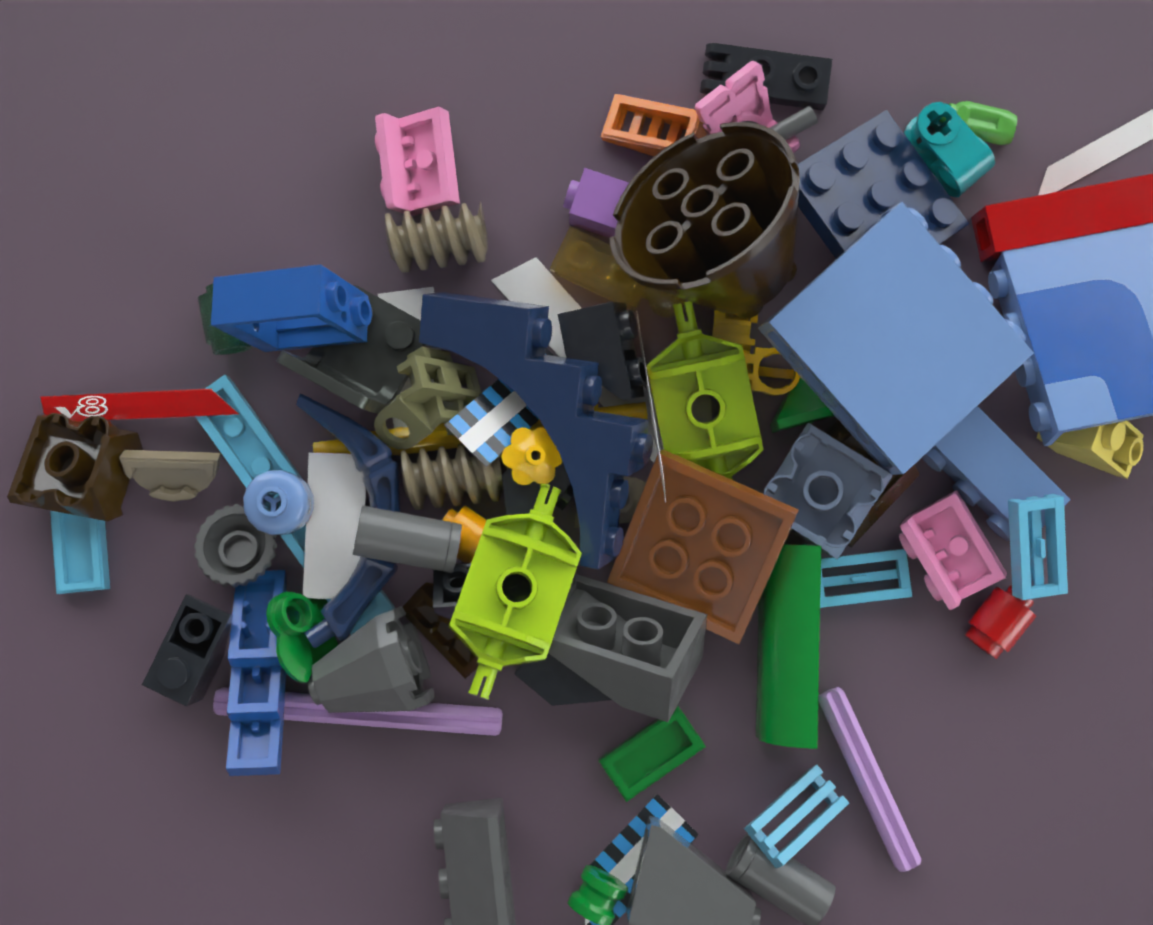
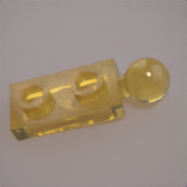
(593, 266)

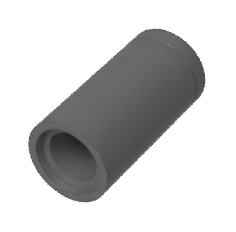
(407, 539)
(789, 887)

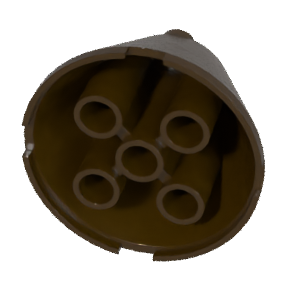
(713, 219)

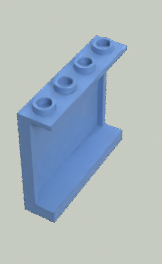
(897, 340)

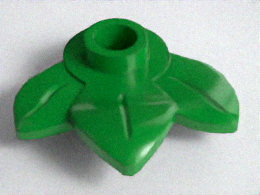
(292, 646)

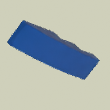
(255, 681)

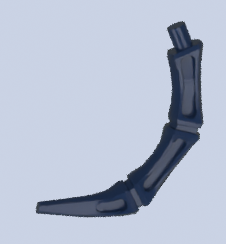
(382, 484)

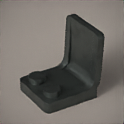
(367, 370)

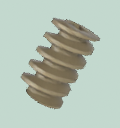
(437, 238)
(450, 477)

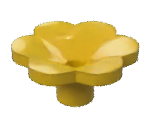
(519, 459)

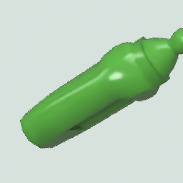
(987, 122)

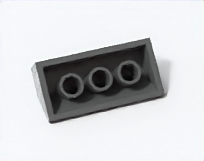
(476, 863)

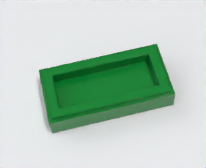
(651, 754)

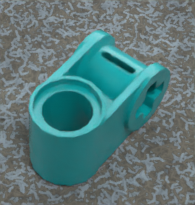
(951, 153)

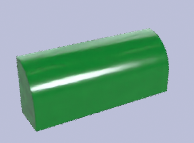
(790, 650)

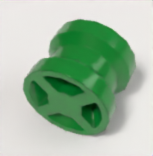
(597, 895)

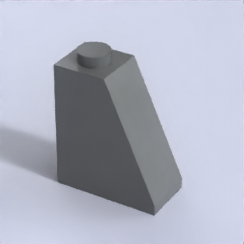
(683, 885)

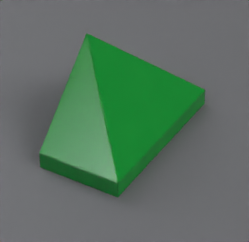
(799, 408)

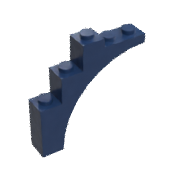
(562, 393)

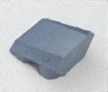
(829, 488)

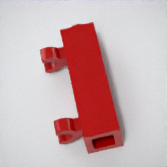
(1063, 215)

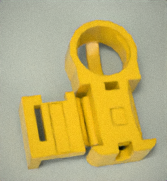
(738, 331)

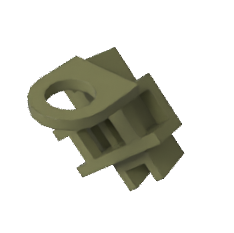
(425, 402)

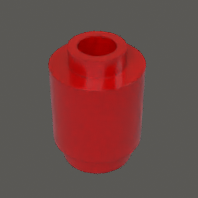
(1000, 622)

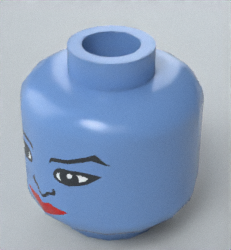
(263, 509)

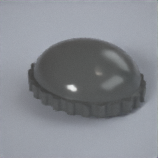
(232, 548)

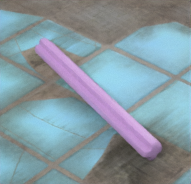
(428, 718)

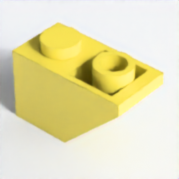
(1104, 447)

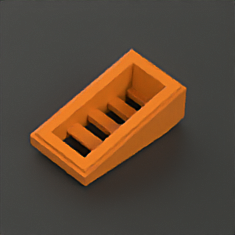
(660, 113)

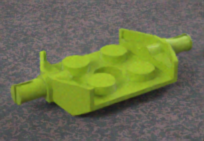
(701, 366)
(505, 630)

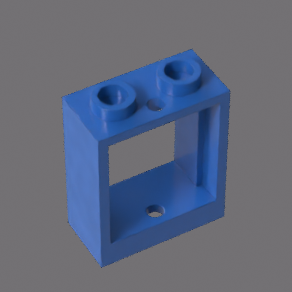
(290, 309)

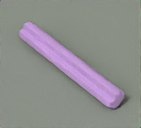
(869, 779)

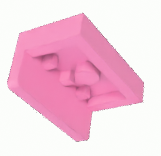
(417, 161)
(951, 550)

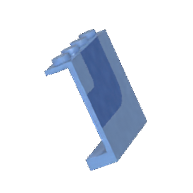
(1088, 324)

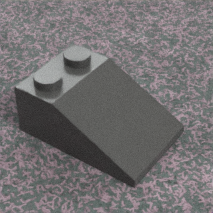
(629, 645)

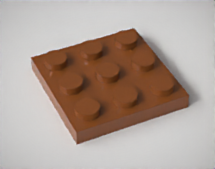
(703, 546)

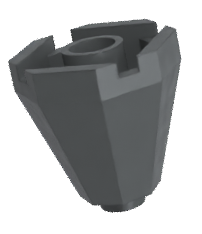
(374, 669)

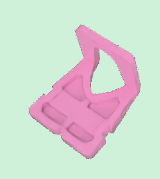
(740, 100)

